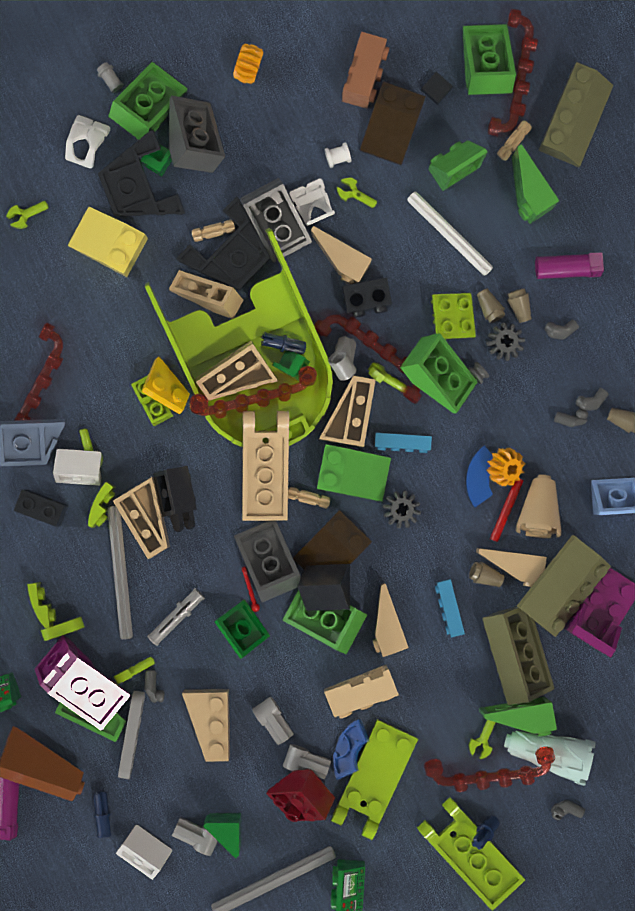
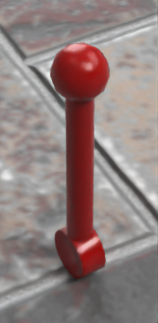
(255, 606)

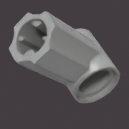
(343, 358)
(270, 715)
(301, 759)
(195, 835)

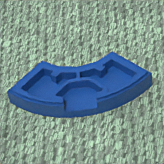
(478, 478)
(347, 749)

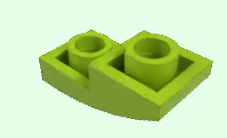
(155, 410)
(98, 511)
(44, 612)

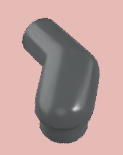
(561, 332)
(592, 403)
(571, 421)
(150, 687)
(566, 807)

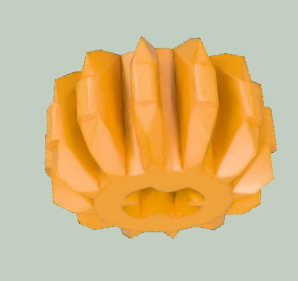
(248, 63)
(505, 466)

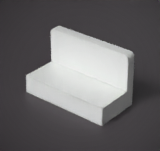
(77, 467)
(144, 852)

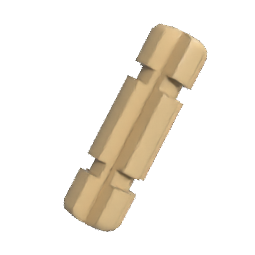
(514, 140)
(213, 230)
(308, 497)

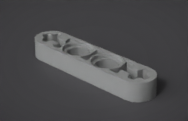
(131, 735)

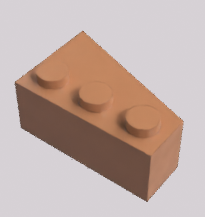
(365, 70)

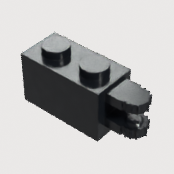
(176, 497)

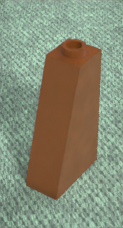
(38, 767)

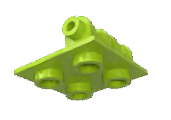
(453, 315)

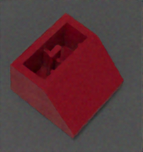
(302, 796)

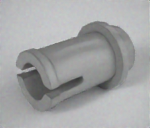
(109, 76)

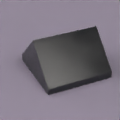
(325, 587)

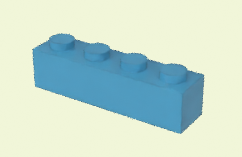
(401, 441)
(450, 608)

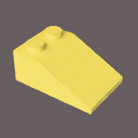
(108, 241)

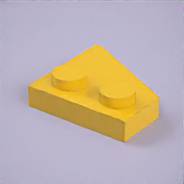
(165, 387)

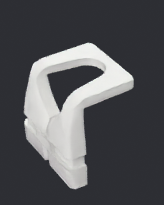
(91, 131)
(309, 197)

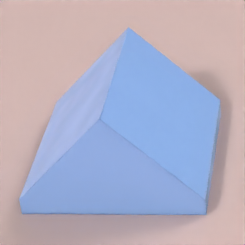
(613, 496)

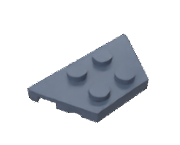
(28, 441)

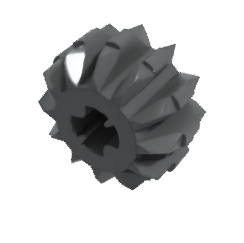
(501, 348)
(408, 513)

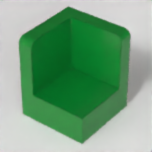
(157, 161)
(291, 364)

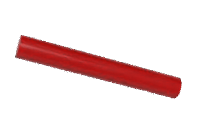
(503, 517)

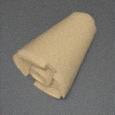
(540, 511)

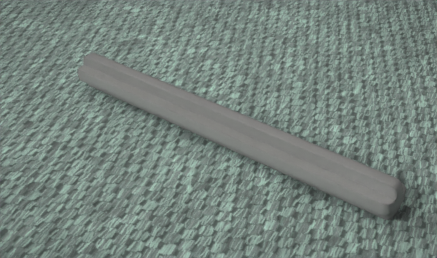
(120, 573)
(274, 880)

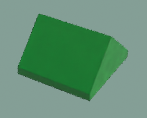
(242, 629)
(226, 830)

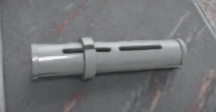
(158, 635)

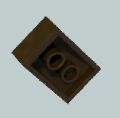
(392, 123)
(334, 543)

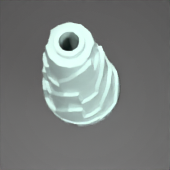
(572, 755)

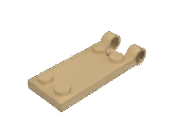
(265, 470)

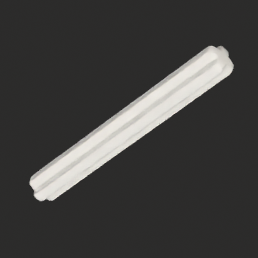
(450, 233)

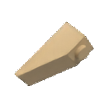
(345, 259)
(207, 293)
(520, 566)
(387, 628)

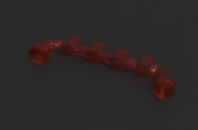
(525, 66)
(370, 340)
(43, 379)
(199, 402)
(482, 779)

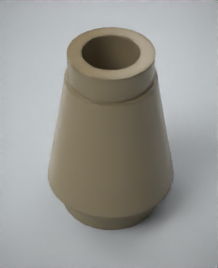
(520, 304)
(490, 306)
(623, 419)
(484, 574)

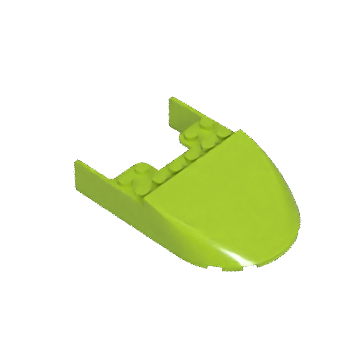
(276, 311)

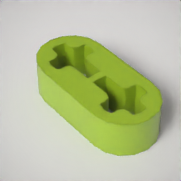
(62, 628)

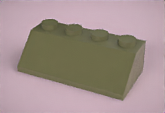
(576, 115)
(564, 585)
(518, 655)

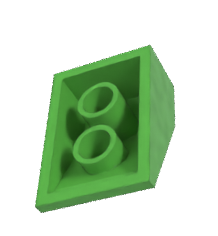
(488, 59)
(146, 101)
(457, 163)
(532, 190)
(439, 372)
(353, 473)
(331, 627)
(530, 716)

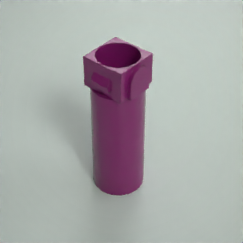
(569, 266)
(8, 809)

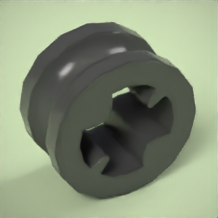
(478, 372)

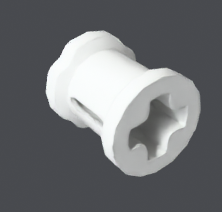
(337, 155)

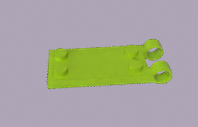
(378, 775)
(484, 869)

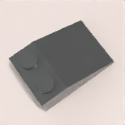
(194, 135)
(274, 209)
(268, 560)

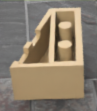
(236, 373)
(351, 415)
(144, 517)
(361, 692)
(211, 721)

